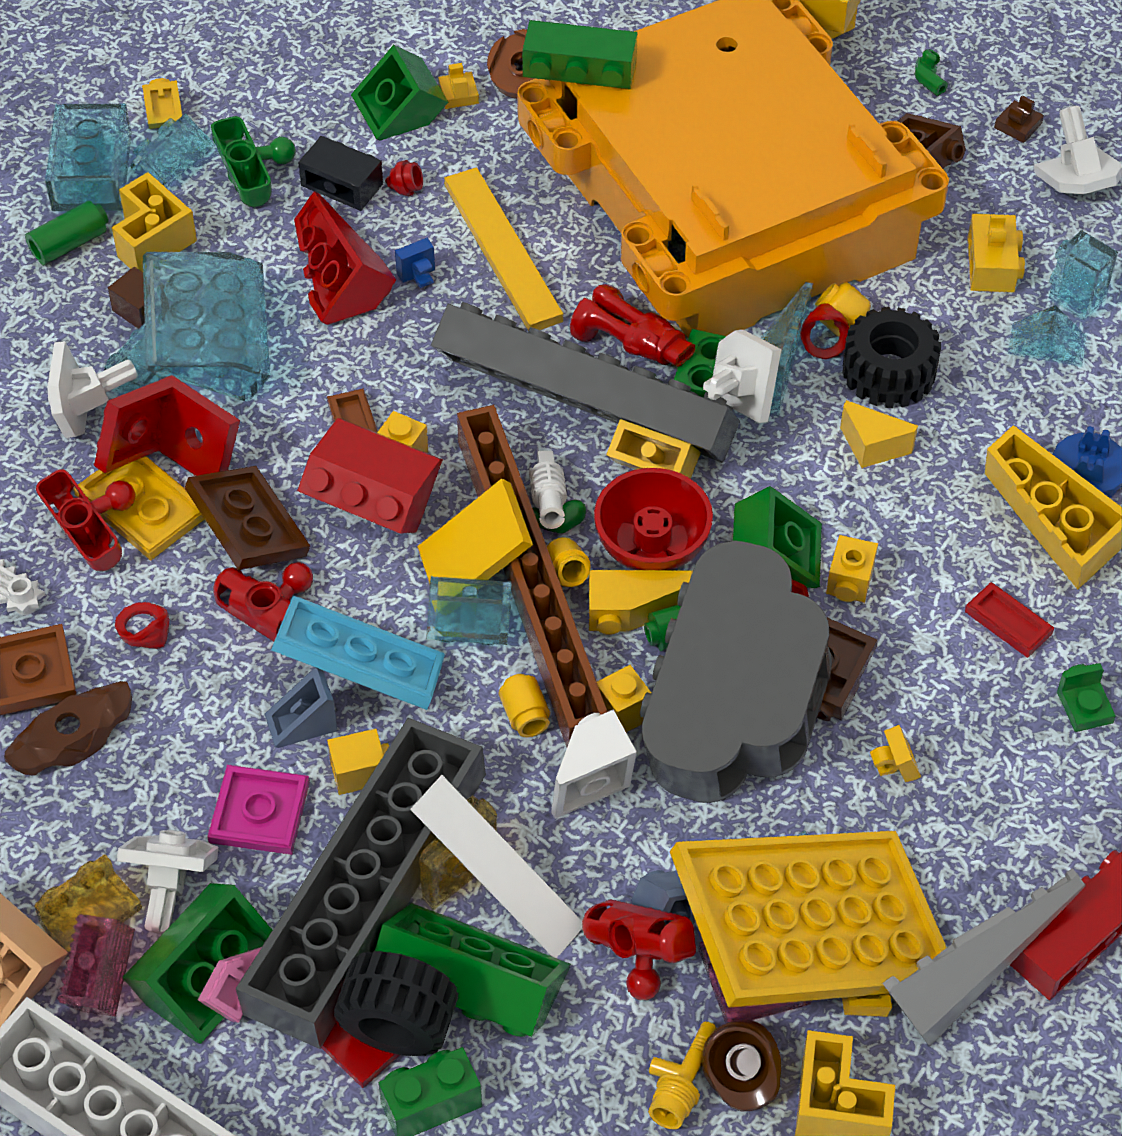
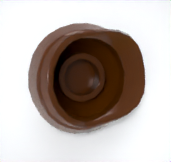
(742, 1064)

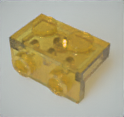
(92, 892)

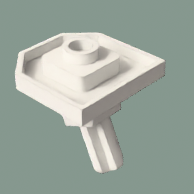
(1082, 164)
(745, 374)
(79, 390)
(168, 861)

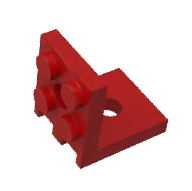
(165, 420)

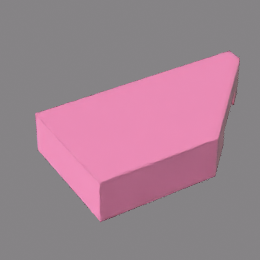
(221, 987)

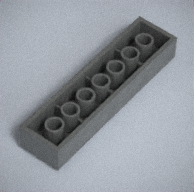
(583, 381)
(355, 885)

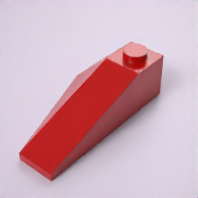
(342, 265)

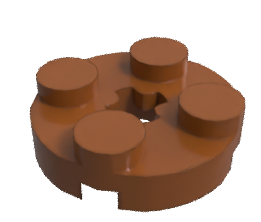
(501, 63)

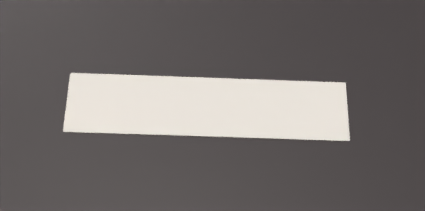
(497, 866)

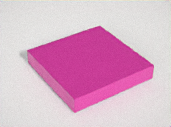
(259, 809)

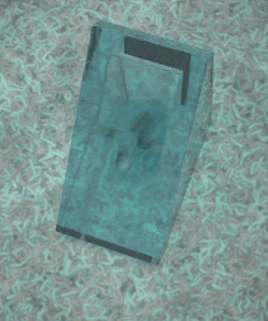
(1048, 337)

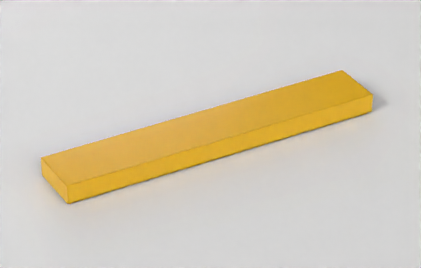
(503, 250)

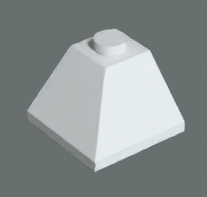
(594, 764)

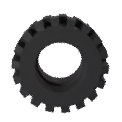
(887, 378)
(396, 1003)

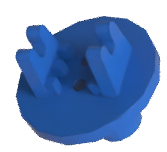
(1093, 458)

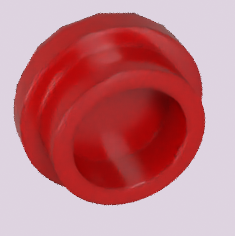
(405, 178)

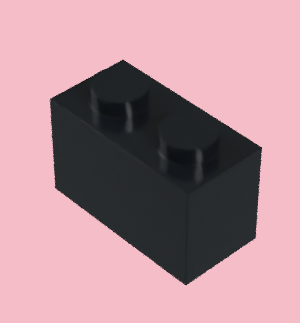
(341, 173)

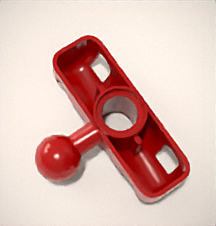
(92, 535)
(261, 602)
(643, 933)

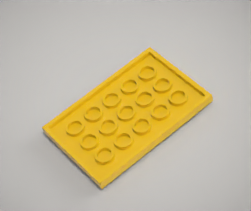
(807, 914)

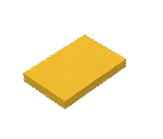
(160, 509)
(478, 538)

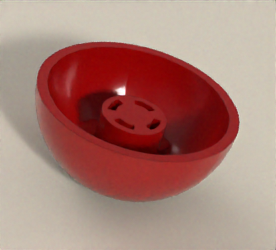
(653, 519)

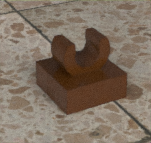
(1019, 119)

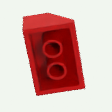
(371, 476)

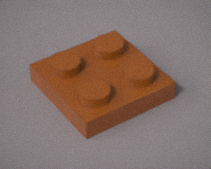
(34, 669)

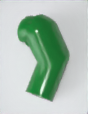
(926, 72)
(574, 514)

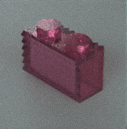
(96, 965)

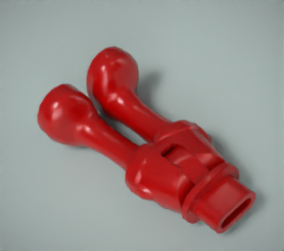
(645, 337)

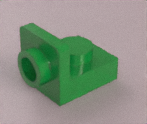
(1085, 697)

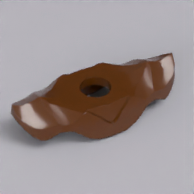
(44, 746)

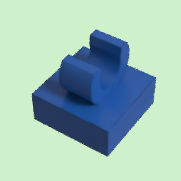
(416, 262)

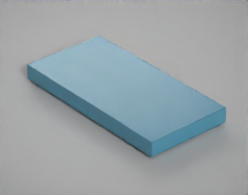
(359, 652)

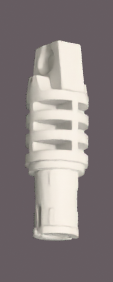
(548, 489)

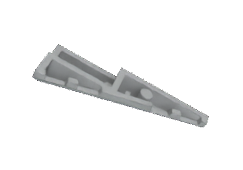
(965, 969)

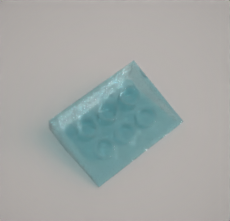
(207, 320)

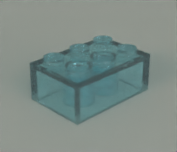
(88, 155)

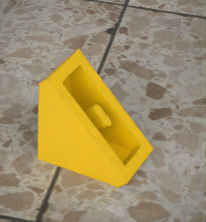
(876, 435)

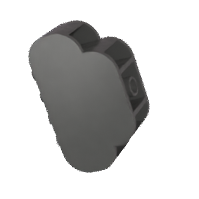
(736, 676)

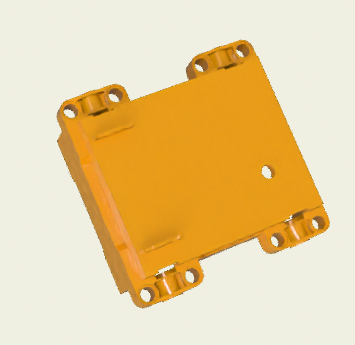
(748, 155)

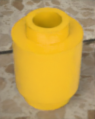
(569, 561)
(524, 705)

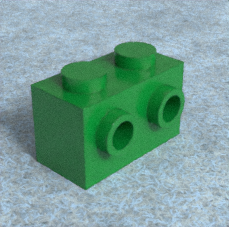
(430, 1093)

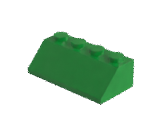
(491, 974)

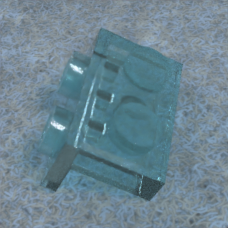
(173, 151)

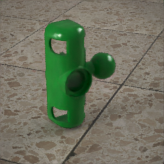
(245, 161)

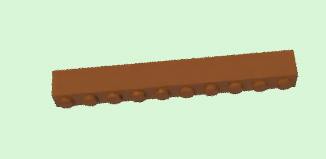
(533, 579)

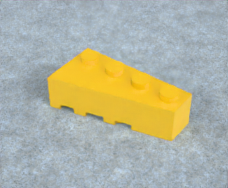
(1056, 504)

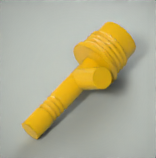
(675, 1087)

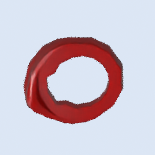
(824, 312)
(152, 635)

